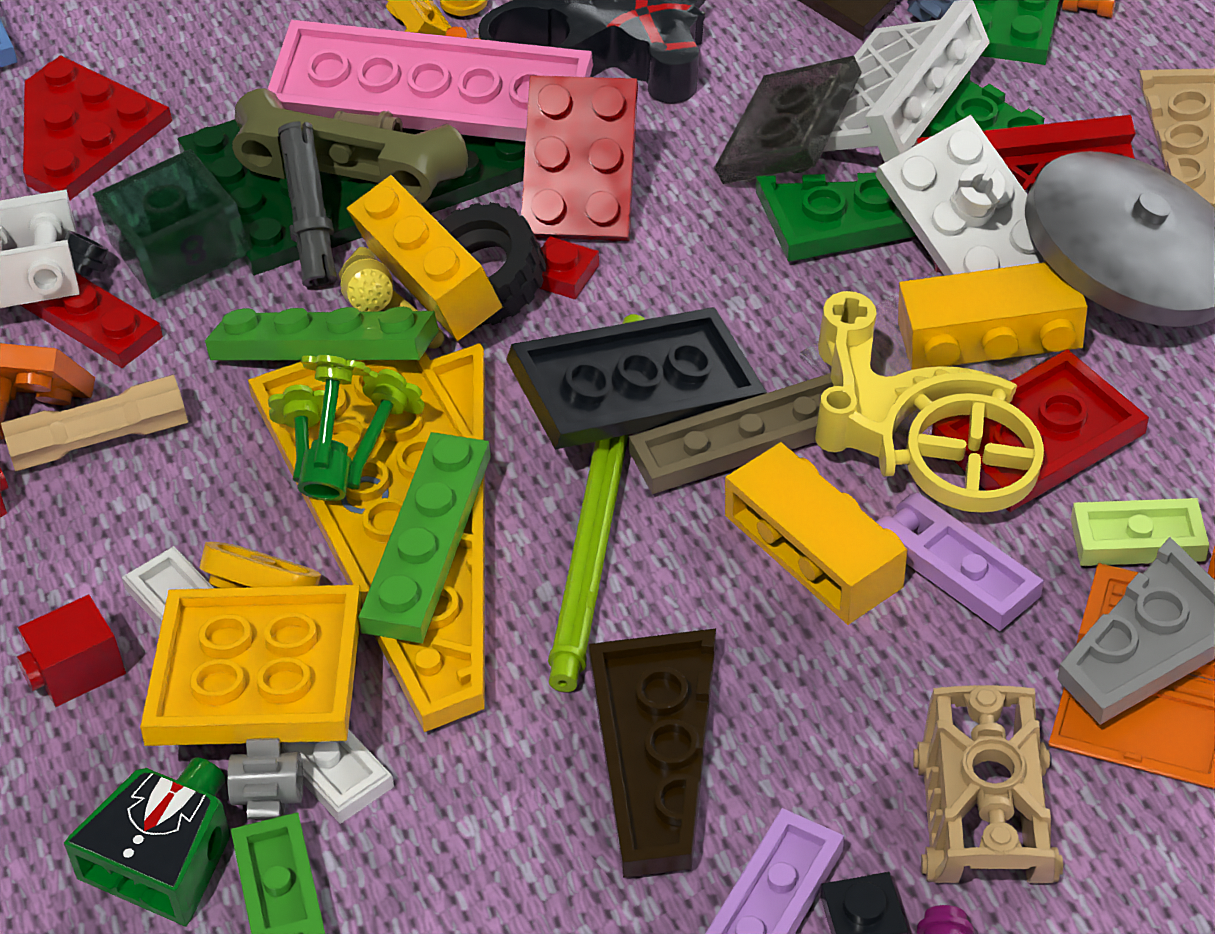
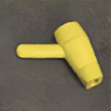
(369, 287)

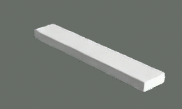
(336, 772)

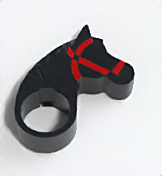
(640, 37)

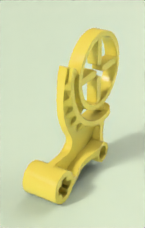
(868, 408)

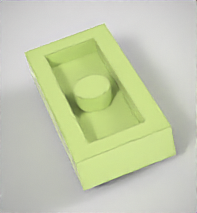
(1136, 530)

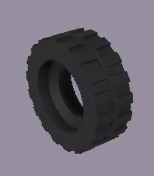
(502, 227)

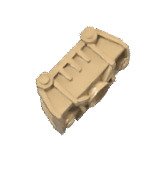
(953, 788)

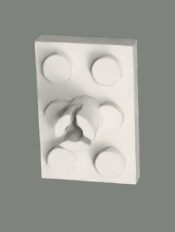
(961, 201)

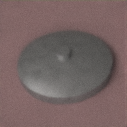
(1126, 237)

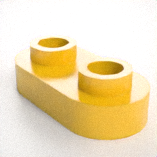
(241, 567)

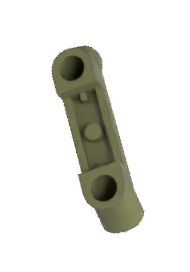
(349, 147)

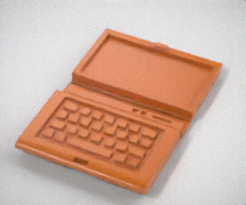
(1161, 734)

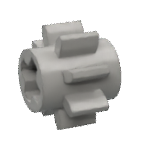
(265, 778)

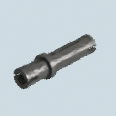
(310, 224)

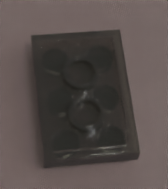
(788, 121)

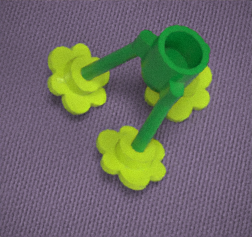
(325, 468)

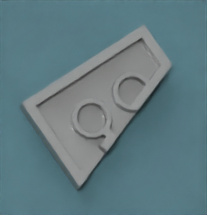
(1147, 639)

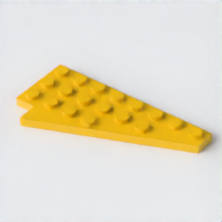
(448, 670)

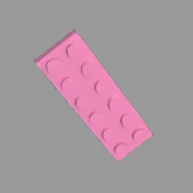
(416, 77)

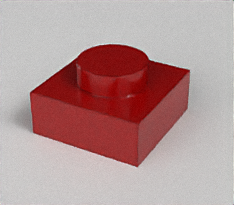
(567, 267)

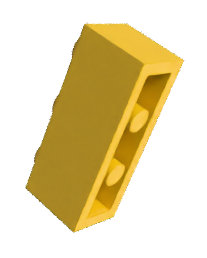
(425, 257)
(989, 316)
(815, 532)

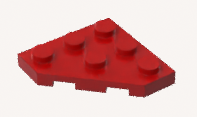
(81, 126)

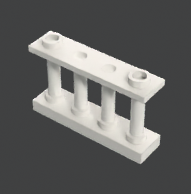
(31, 258)

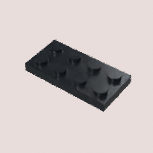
(632, 376)

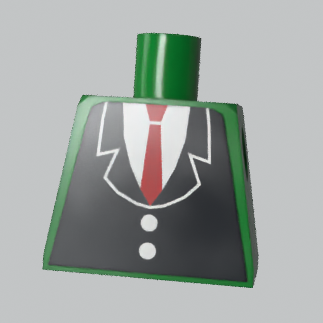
(155, 840)

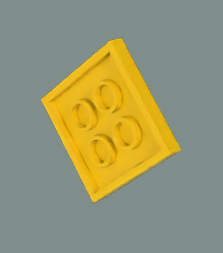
(253, 665)

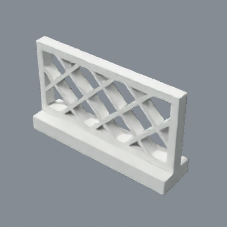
(908, 79)

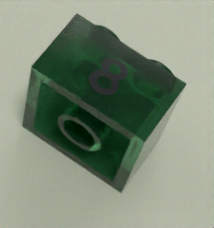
(172, 223)

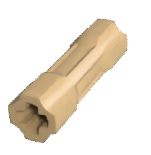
(53, 434)

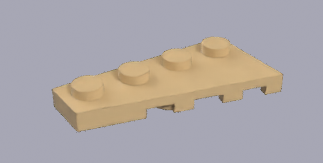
(1184, 124)

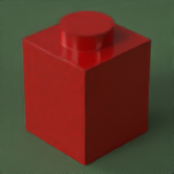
(69, 651)

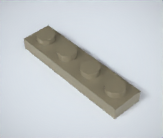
(728, 435)

